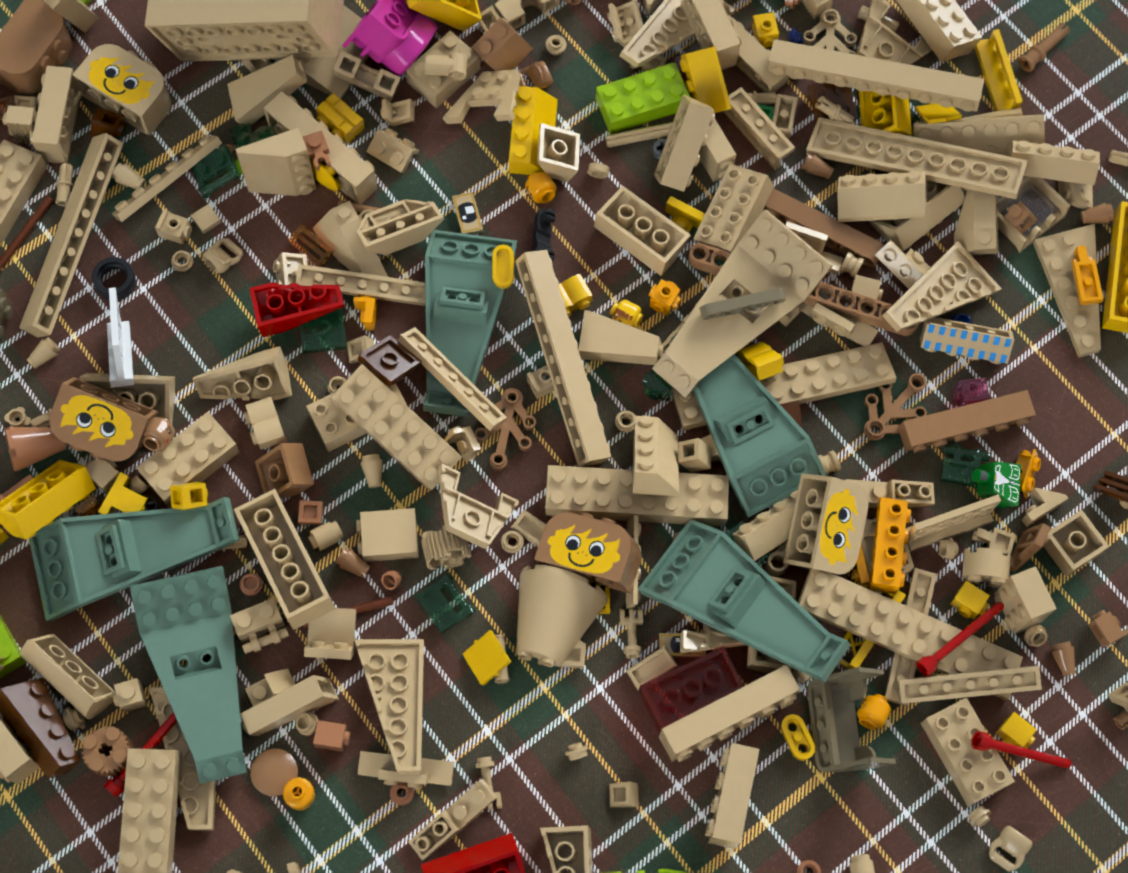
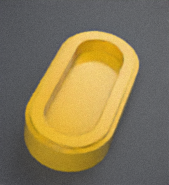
(503, 266)

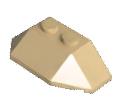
(398, 225)

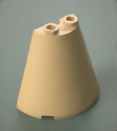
(554, 612)

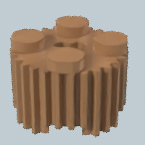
(96, 745)

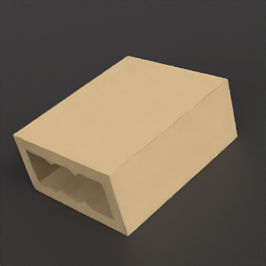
(716, 153)
(388, 535)

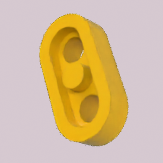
(798, 737)

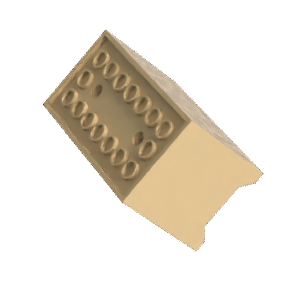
(246, 28)

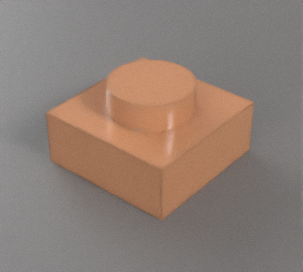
(310, 512)

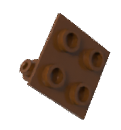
(834, 94)

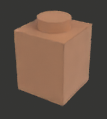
(331, 736)

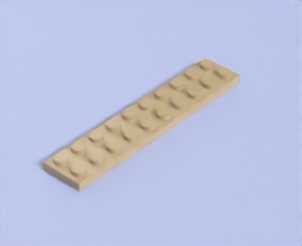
(904, 153)
(811, 380)
(898, 626)

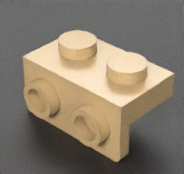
(625, 21)
(392, 149)
(1076, 194)

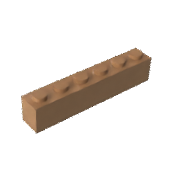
(966, 421)

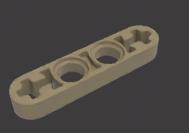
(742, 303)

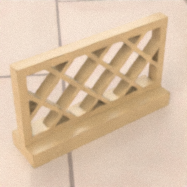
(952, 523)

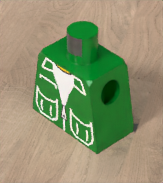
(999, 479)

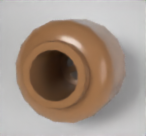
(158, 434)

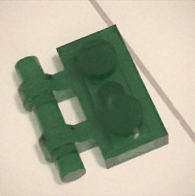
(960, 471)

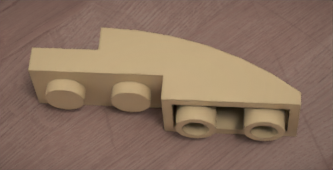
(916, 493)
(452, 820)

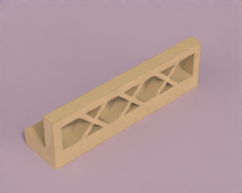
(758, 128)

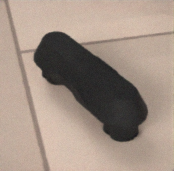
(542, 231)

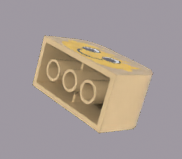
(124, 85)
(826, 524)

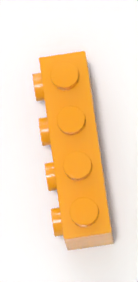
(889, 545)

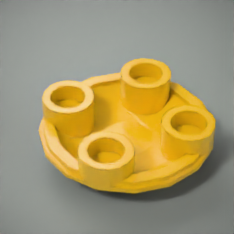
(325, 176)

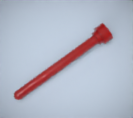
(928, 664)
(983, 741)
(117, 784)

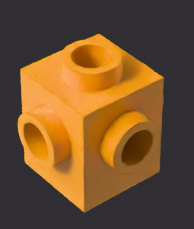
(665, 297)

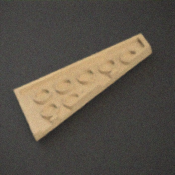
(985, 134)
(1056, 259)
(396, 684)
(195, 798)

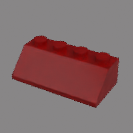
(492, 856)

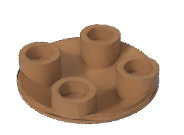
(272, 771)

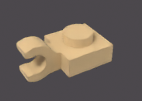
(996, 539)

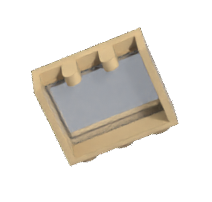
(1041, 201)

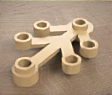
(830, 41)

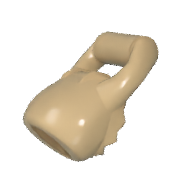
(219, 260)
(1013, 843)

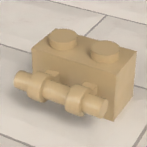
(258, 621)

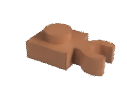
(317, 148)

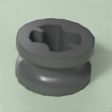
(659, 143)

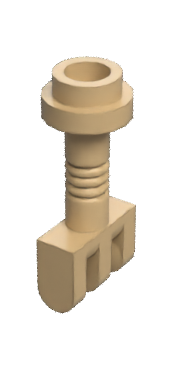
(632, 650)
(485, 764)

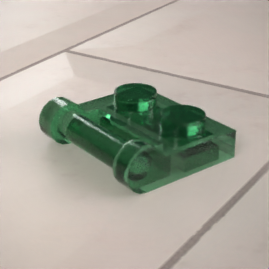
(213, 166)
(439, 608)

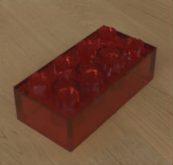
(690, 688)

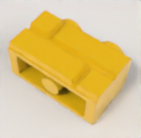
(340, 118)

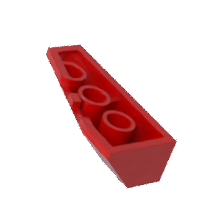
(289, 306)

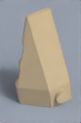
(978, 224)

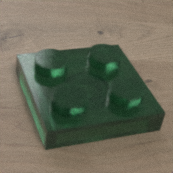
(324, 333)

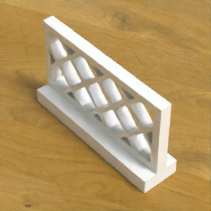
(119, 346)

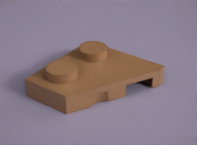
(1029, 543)

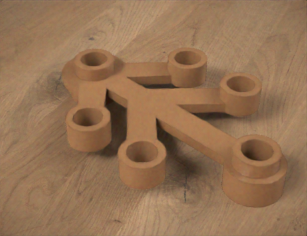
(892, 410)
(508, 426)

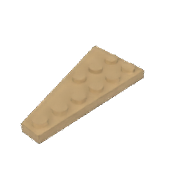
(661, 33)
(946, 285)

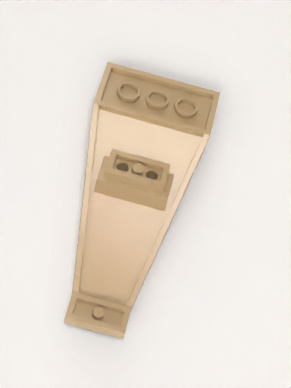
(762, 261)

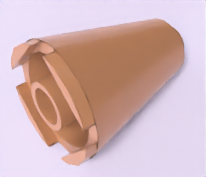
(31, 445)

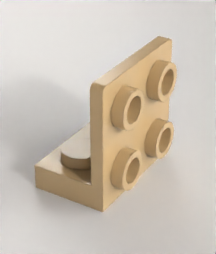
(332, 635)

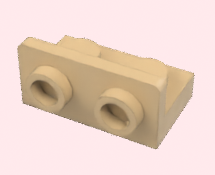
(287, 266)

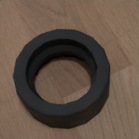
(114, 263)

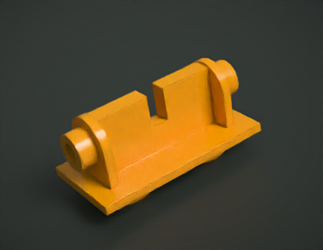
(1029, 464)

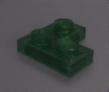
(243, 134)

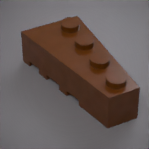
(39, 726)

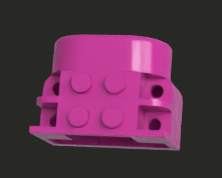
(393, 34)

